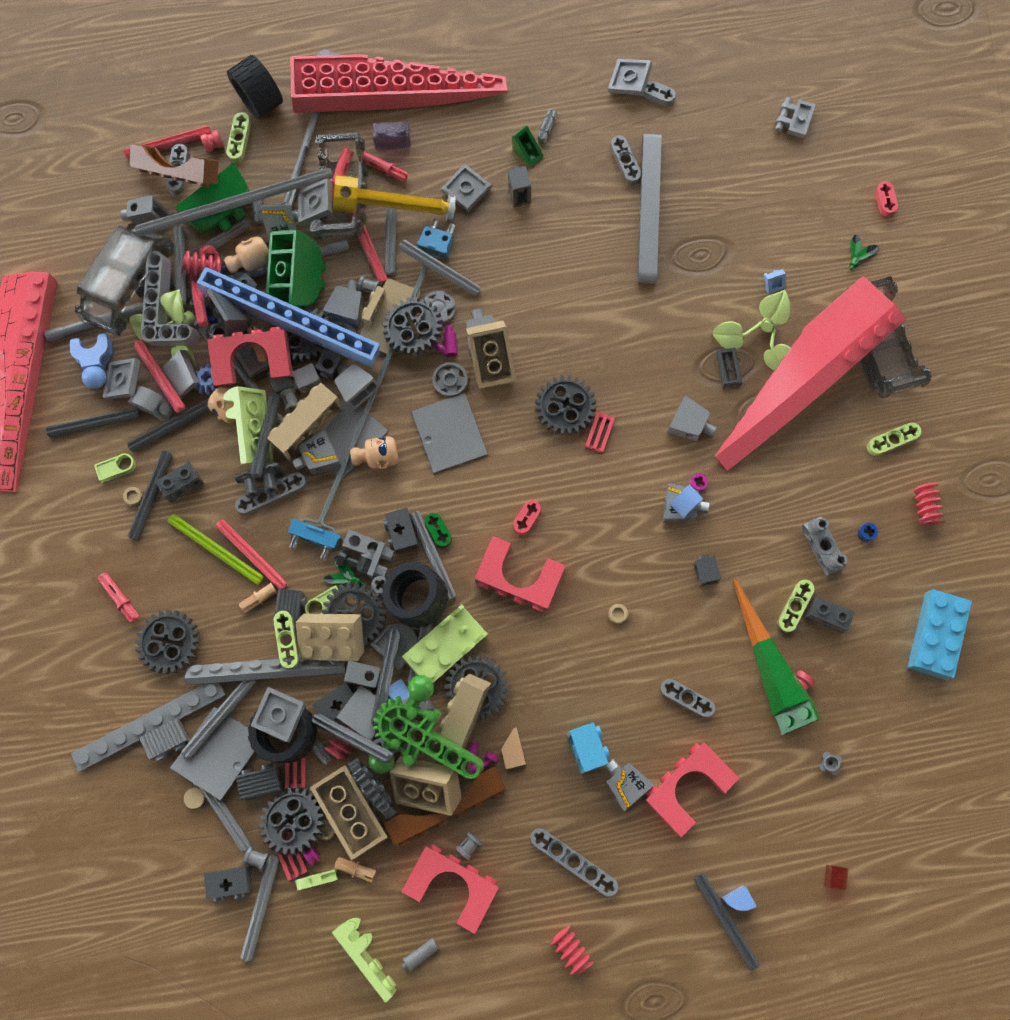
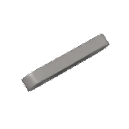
(272, 497)

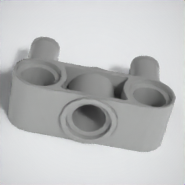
(829, 560)

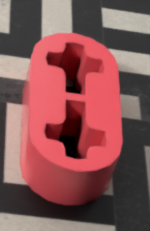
(889, 198)
(530, 519)

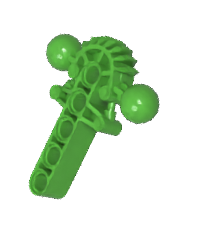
(419, 689)

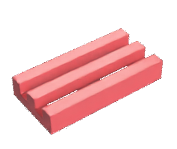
(605, 417)
(295, 773)
(285, 866)

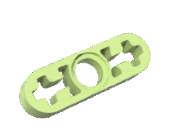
(235, 130)
(885, 438)
(807, 596)
(279, 626)

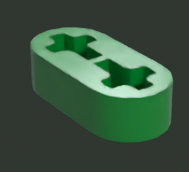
(434, 532)

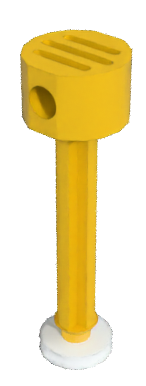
(386, 199)

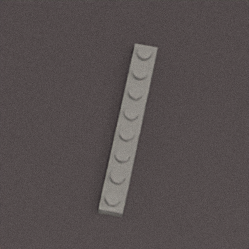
(259, 670)
(131, 732)

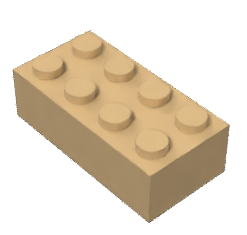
(305, 421)
(463, 712)
(349, 812)

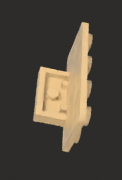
(380, 302)

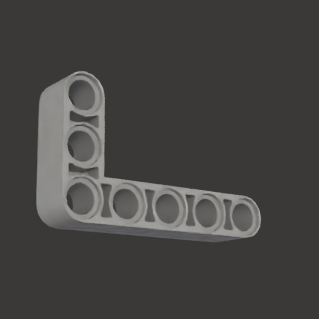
(151, 307)

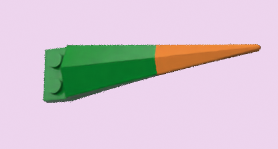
(785, 693)

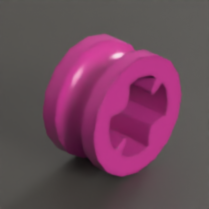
(704, 481)
(312, 855)

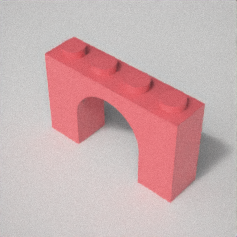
(223, 352)
(538, 595)
(663, 797)
(480, 889)

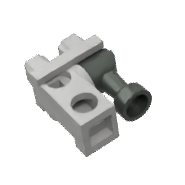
(370, 553)

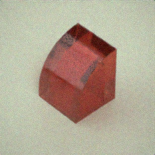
(836, 877)

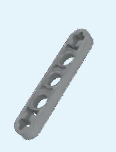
(583, 866)

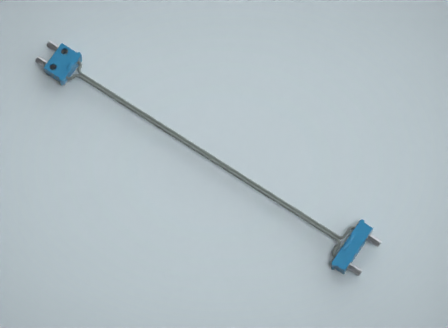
(432, 242)

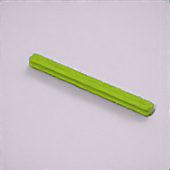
(215, 549)

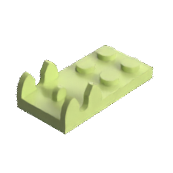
(249, 413)
(445, 644)
(355, 947)

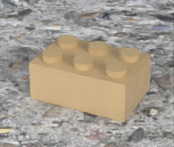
(491, 354)
(330, 637)
(426, 786)

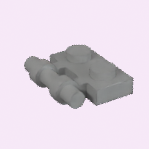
(801, 117)

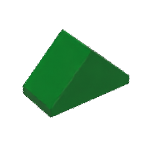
(526, 146)

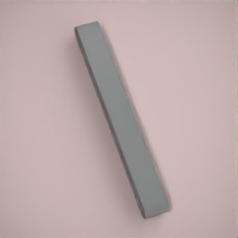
(649, 209)

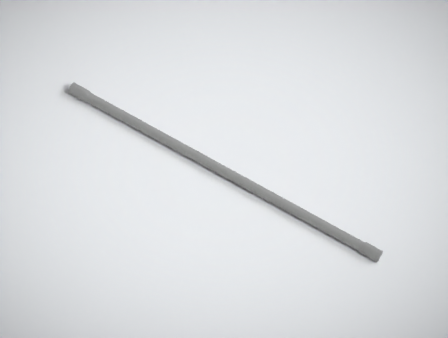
(61, 332)

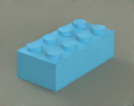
(939, 634)
(588, 748)

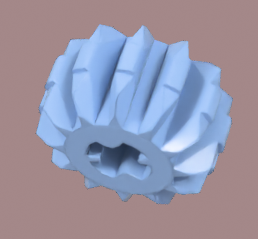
(204, 375)

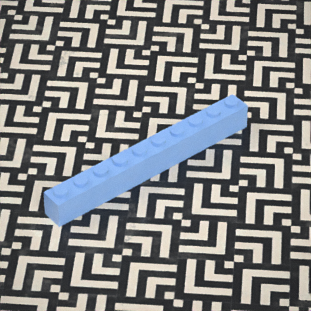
(291, 318)

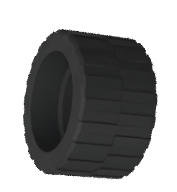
(255, 86)
(400, 579)
(303, 744)

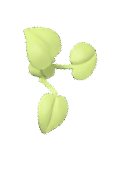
(172, 306)
(776, 311)

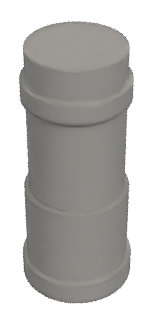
(419, 955)

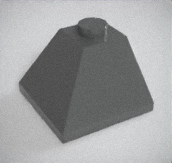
(227, 313)

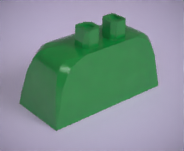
(229, 184)
(294, 268)

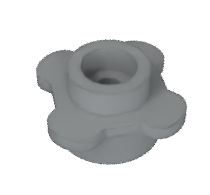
(836, 761)

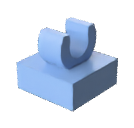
(775, 281)

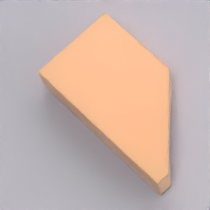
(512, 751)

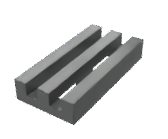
(731, 382)

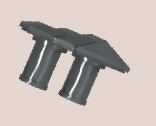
(269, 473)

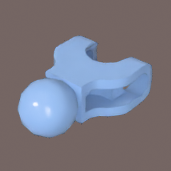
(93, 360)

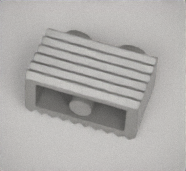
(164, 740)

